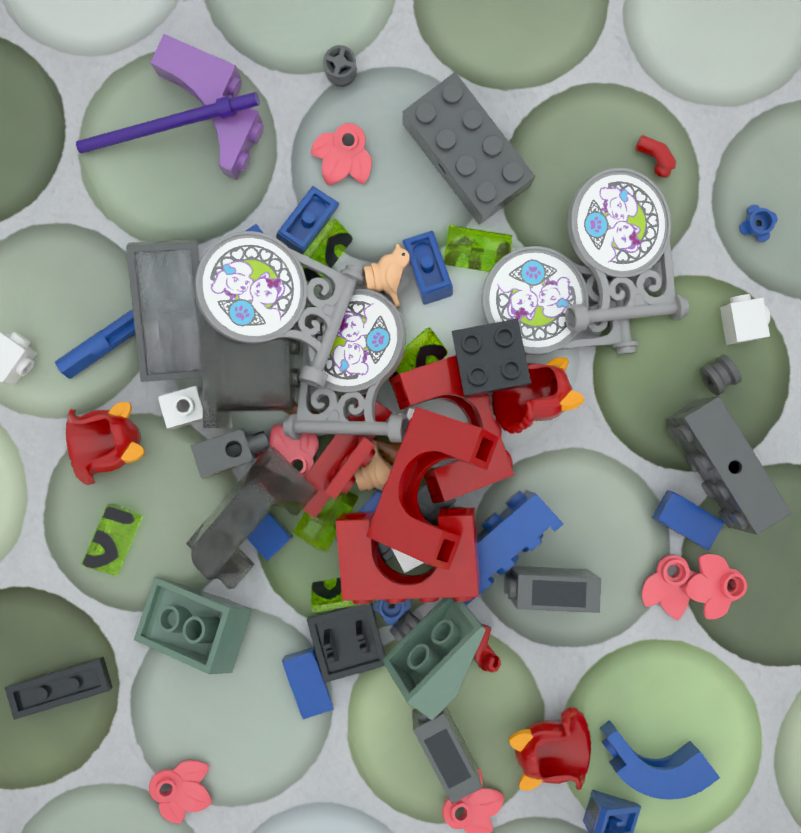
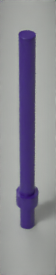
(224, 107)

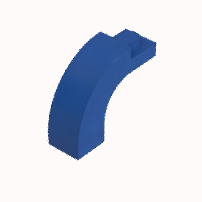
(667, 778)

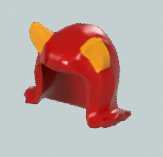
(541, 401)
(102, 441)
(553, 750)

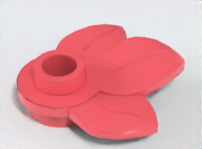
(342, 159)
(294, 450)
(711, 585)
(666, 588)
(186, 790)
(477, 810)

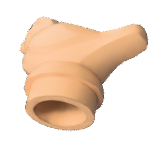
(387, 273)
(374, 474)

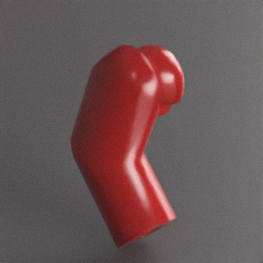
(661, 154)
(485, 656)

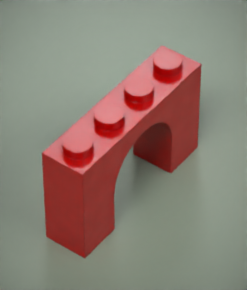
(443, 381)
(398, 516)
(369, 578)

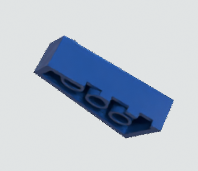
(512, 531)

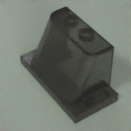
(246, 376)
(266, 484)

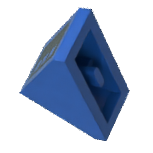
(610, 814)

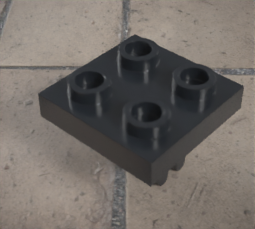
(491, 358)
(346, 641)

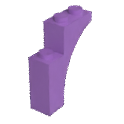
(208, 80)

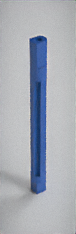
(102, 342)

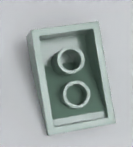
(193, 626)
(435, 656)

